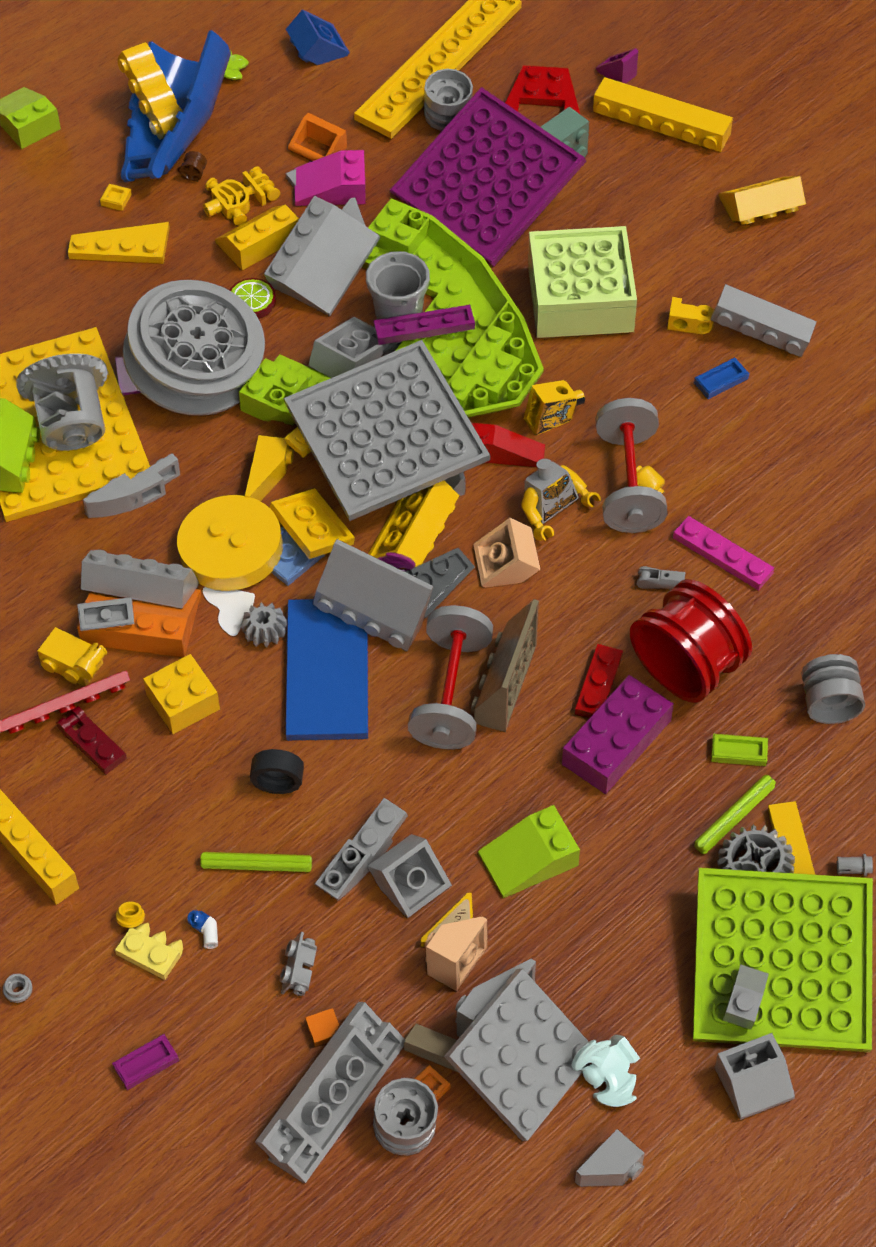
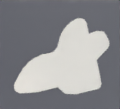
(231, 606)

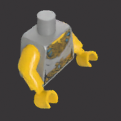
(550, 492)

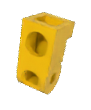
(690, 317)

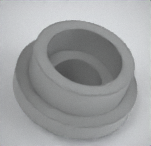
(14, 981)

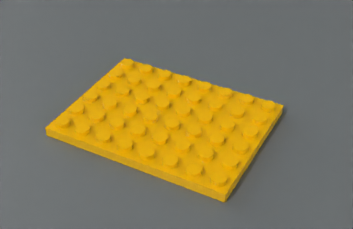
(71, 475)

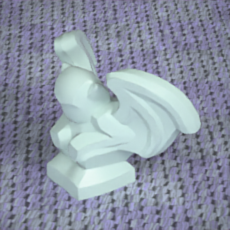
(609, 1064)

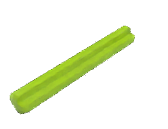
(734, 814)
(256, 861)

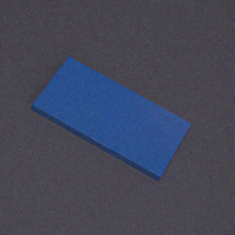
(325, 676)

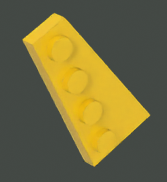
(127, 244)

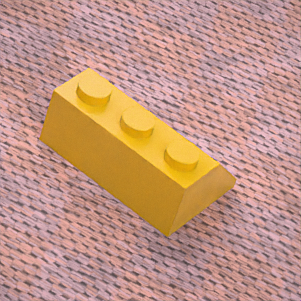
(764, 199)
(258, 236)

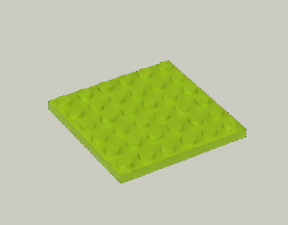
(810, 941)

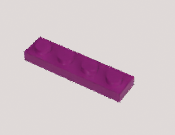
(424, 324)

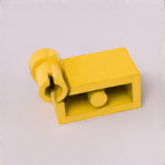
(71, 657)

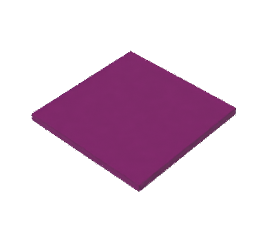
(488, 175)

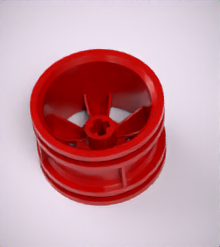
(691, 640)

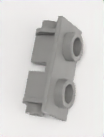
(299, 953)

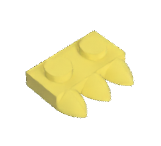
(150, 952)

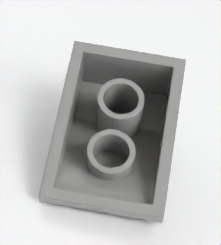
(345, 348)
(470, 1006)

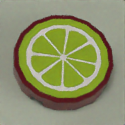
(257, 294)

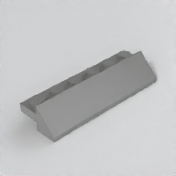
(330, 1092)

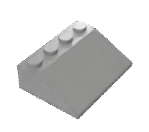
(321, 256)
(372, 595)

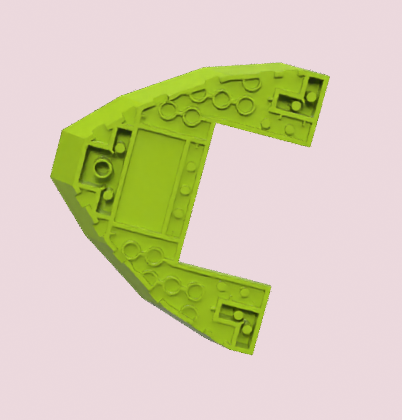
(483, 366)

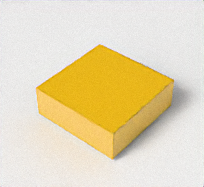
(115, 197)

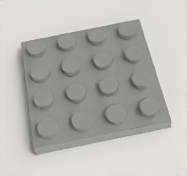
(519, 1054)

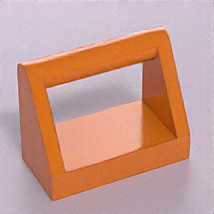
(321, 131)

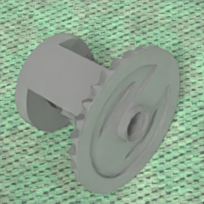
(56, 389)

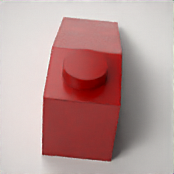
(509, 447)

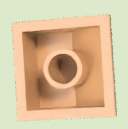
(506, 554)
(455, 950)

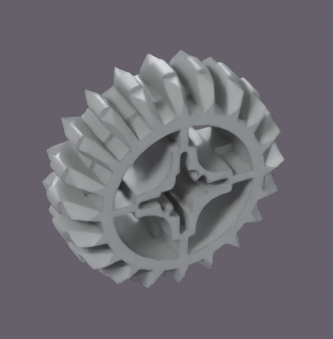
(773, 851)

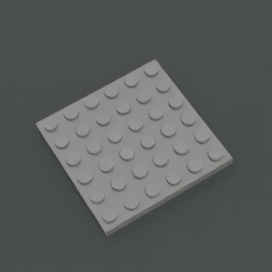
(386, 430)

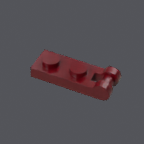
(92, 741)

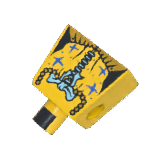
(551, 405)

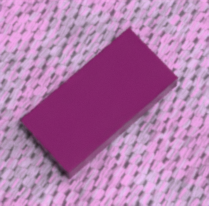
(145, 1062)

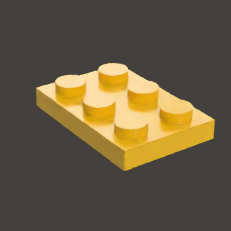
(311, 522)

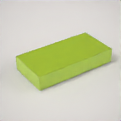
(739, 750)

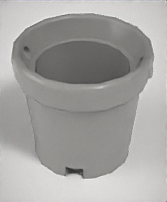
(397, 284)

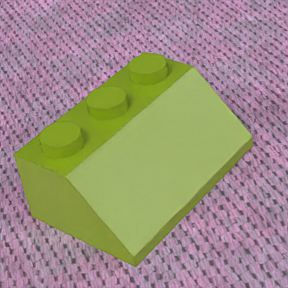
(17, 444)

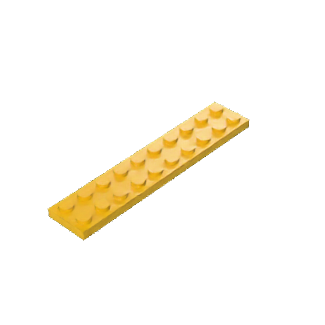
(448, 48)

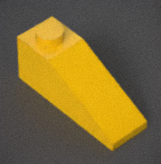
(268, 466)

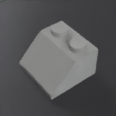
(410, 874)

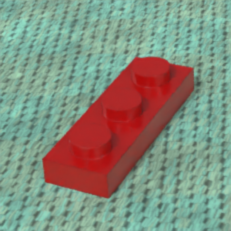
(598, 680)

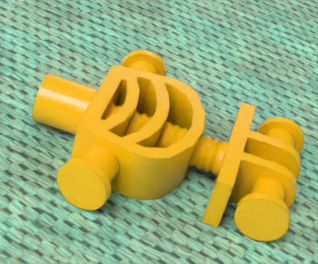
(233, 191)

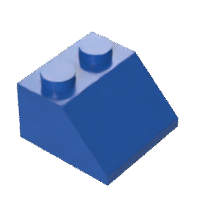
(316, 39)

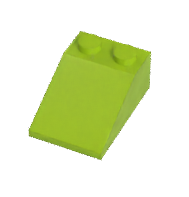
(28, 116)
(530, 852)

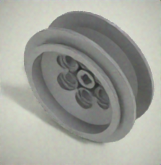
(199, 324)

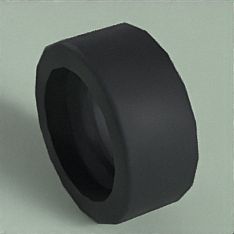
(276, 771)

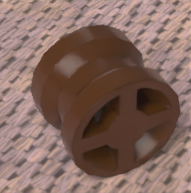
(193, 166)

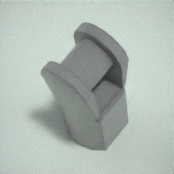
(657, 578)

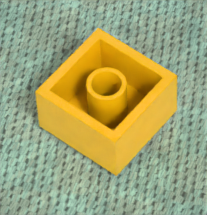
(181, 694)

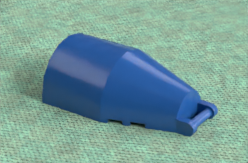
(195, 91)

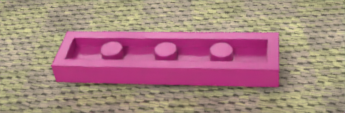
(723, 553)

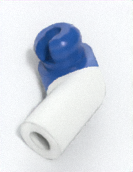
(205, 925)

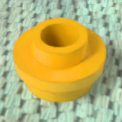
(130, 915)

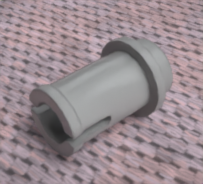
(855, 865)

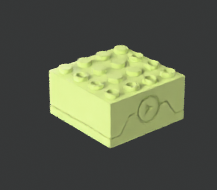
(582, 282)

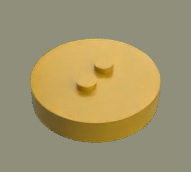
(230, 542)

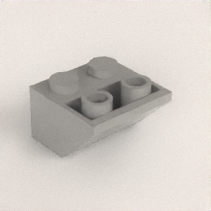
(755, 1076)

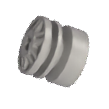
(445, 96)
(833, 689)
(403, 1100)

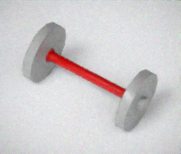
(633, 507)
(443, 724)

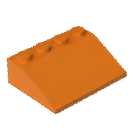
(156, 627)

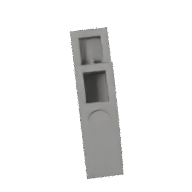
(129, 494)
(367, 846)

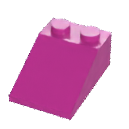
(332, 179)

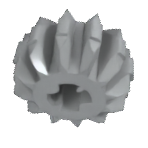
(264, 624)

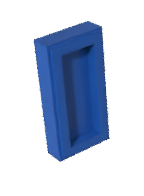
(721, 378)

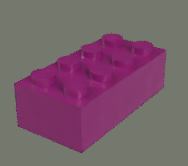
(617, 734)

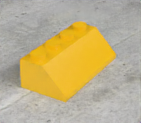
(416, 523)

